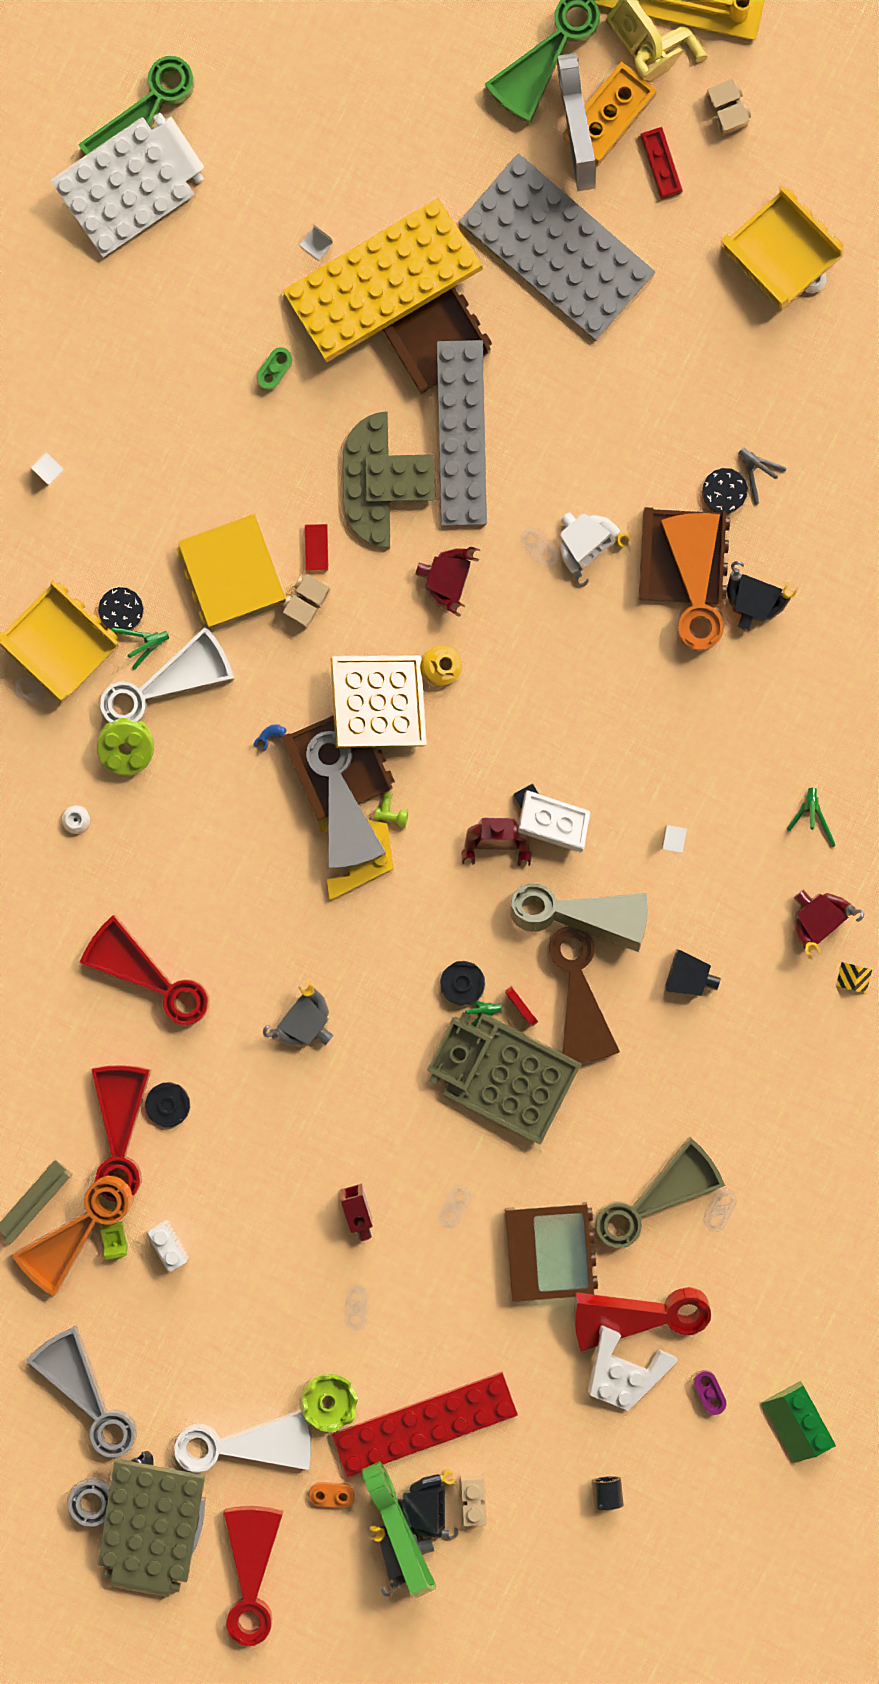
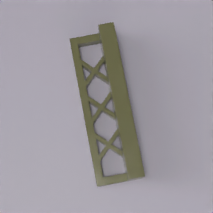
(34, 1201)

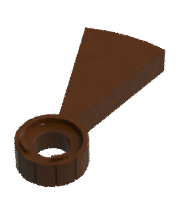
(585, 1028)

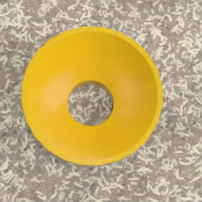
(431, 668)

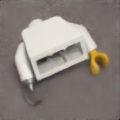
(586, 540)

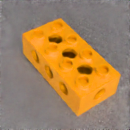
(626, 111)

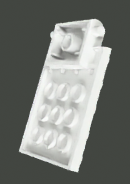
(130, 181)

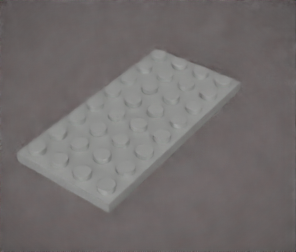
(557, 247)

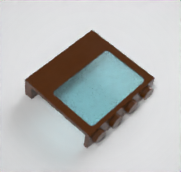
(550, 1252)

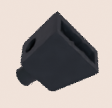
(690, 975)

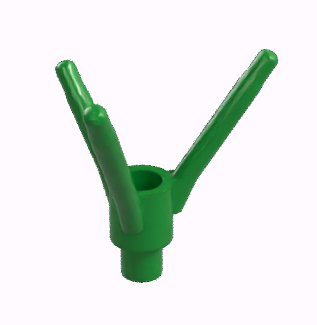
(151, 642)
(811, 805)
(487, 1008)

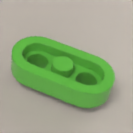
(273, 368)

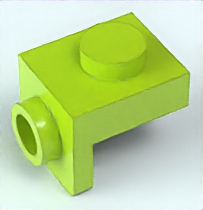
(114, 1240)

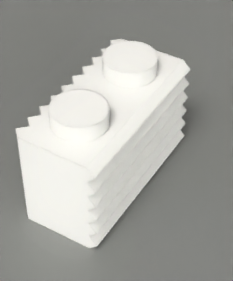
(167, 1245)

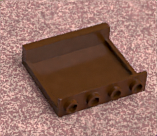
(417, 335)
(658, 569)
(364, 777)

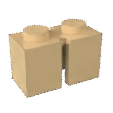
(727, 103)
(299, 609)
(473, 1499)

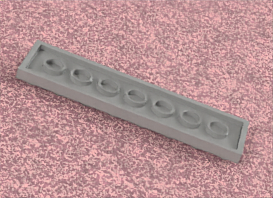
(462, 432)

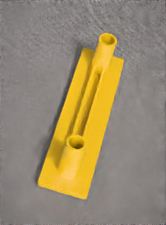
(727, 17)

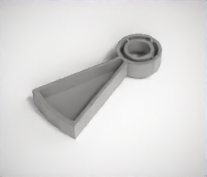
(577, 123)
(350, 833)
(68, 1367)
(102, 1489)

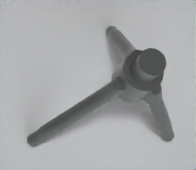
(754, 462)

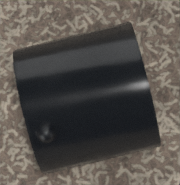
(607, 1493)

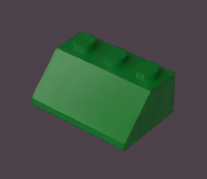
(798, 1423)

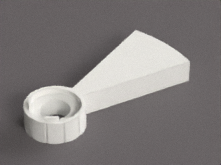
(194, 666)
(277, 1441)

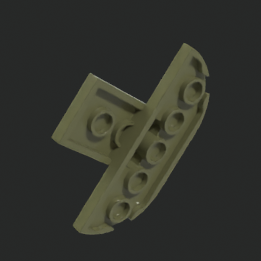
(378, 478)

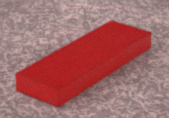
(661, 163)

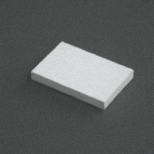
(554, 821)

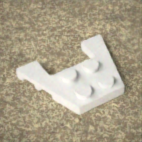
(620, 1380)

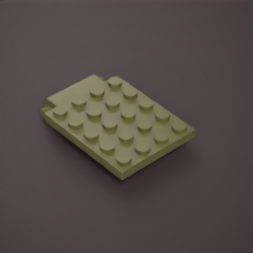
(503, 1074)
(150, 1527)

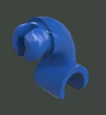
(270, 731)

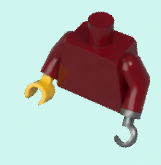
(820, 917)

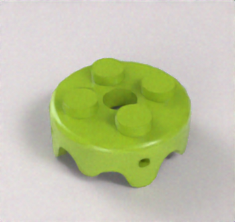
(131, 733)
(342, 1407)

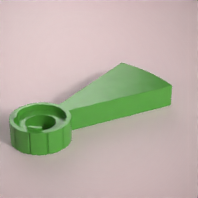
(525, 80)
(148, 105)
(405, 1546)

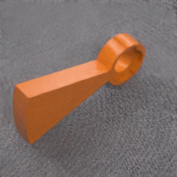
(692, 547)
(54, 1254)

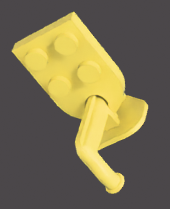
(645, 42)

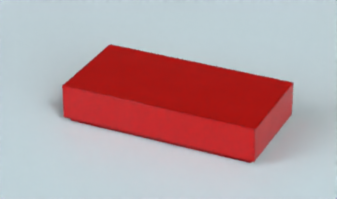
(316, 547)

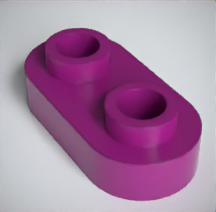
(710, 1391)

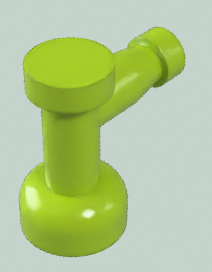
(384, 812)

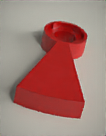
(120, 955)
(120, 1099)
(636, 1316)
(252, 1539)

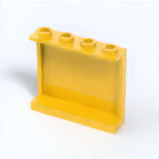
(783, 248)
(230, 571)
(58, 641)

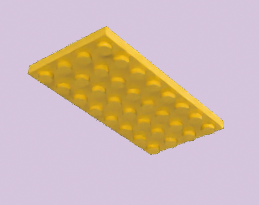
(382, 279)

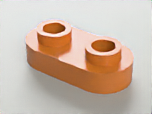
(331, 1493)

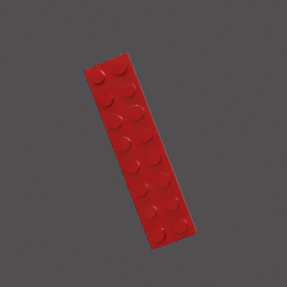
(425, 1423)

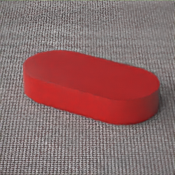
(521, 1006)

